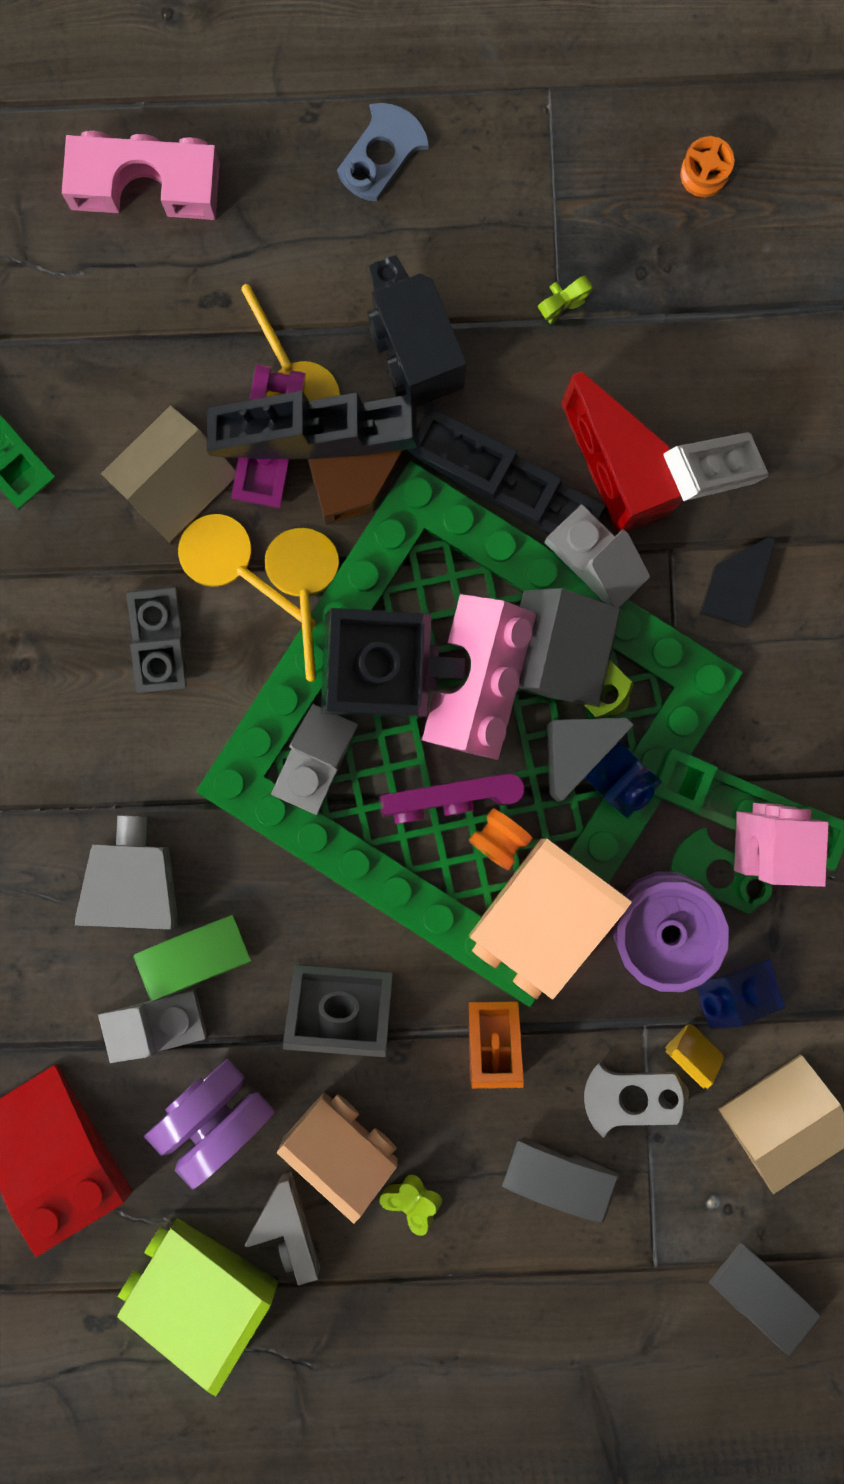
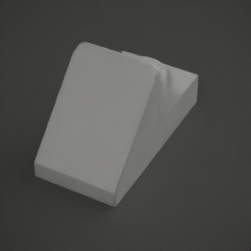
(599, 558)
(314, 759)
(152, 1026)
(286, 1218)

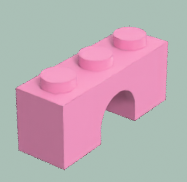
(102, 166)
(479, 712)
(781, 845)

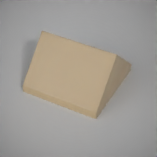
(787, 1123)

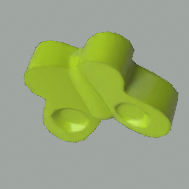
(570, 298)
(414, 1201)

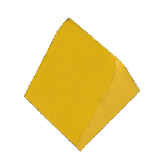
(695, 1055)

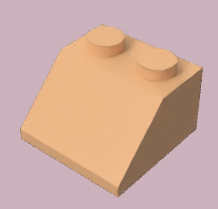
(339, 1155)

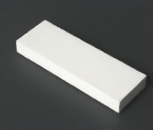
(715, 465)

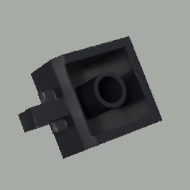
(415, 333)
(381, 664)

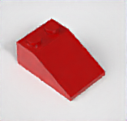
(621, 456)
(54, 1163)

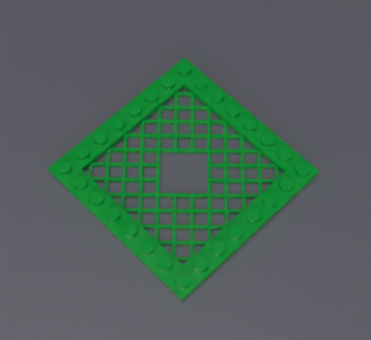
(428, 504)

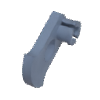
(390, 125)

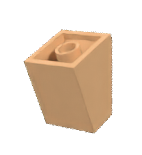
(547, 920)

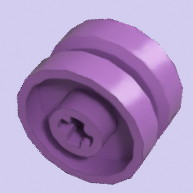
(677, 960)
(209, 1123)

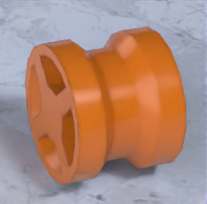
(712, 156)
(500, 839)

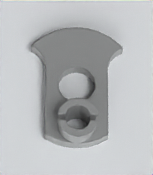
(605, 1106)

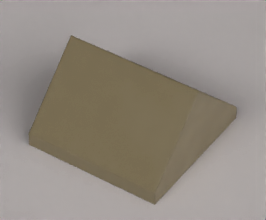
(170, 474)

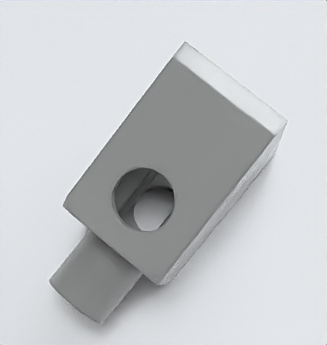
(128, 882)

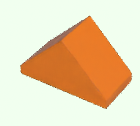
(495, 1045)

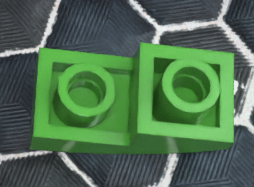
(191, 958)

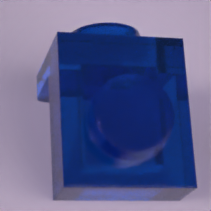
(623, 780)
(740, 996)

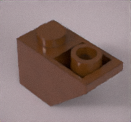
(353, 483)

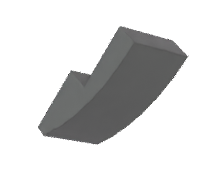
(156, 639)
(561, 1181)
(764, 1299)

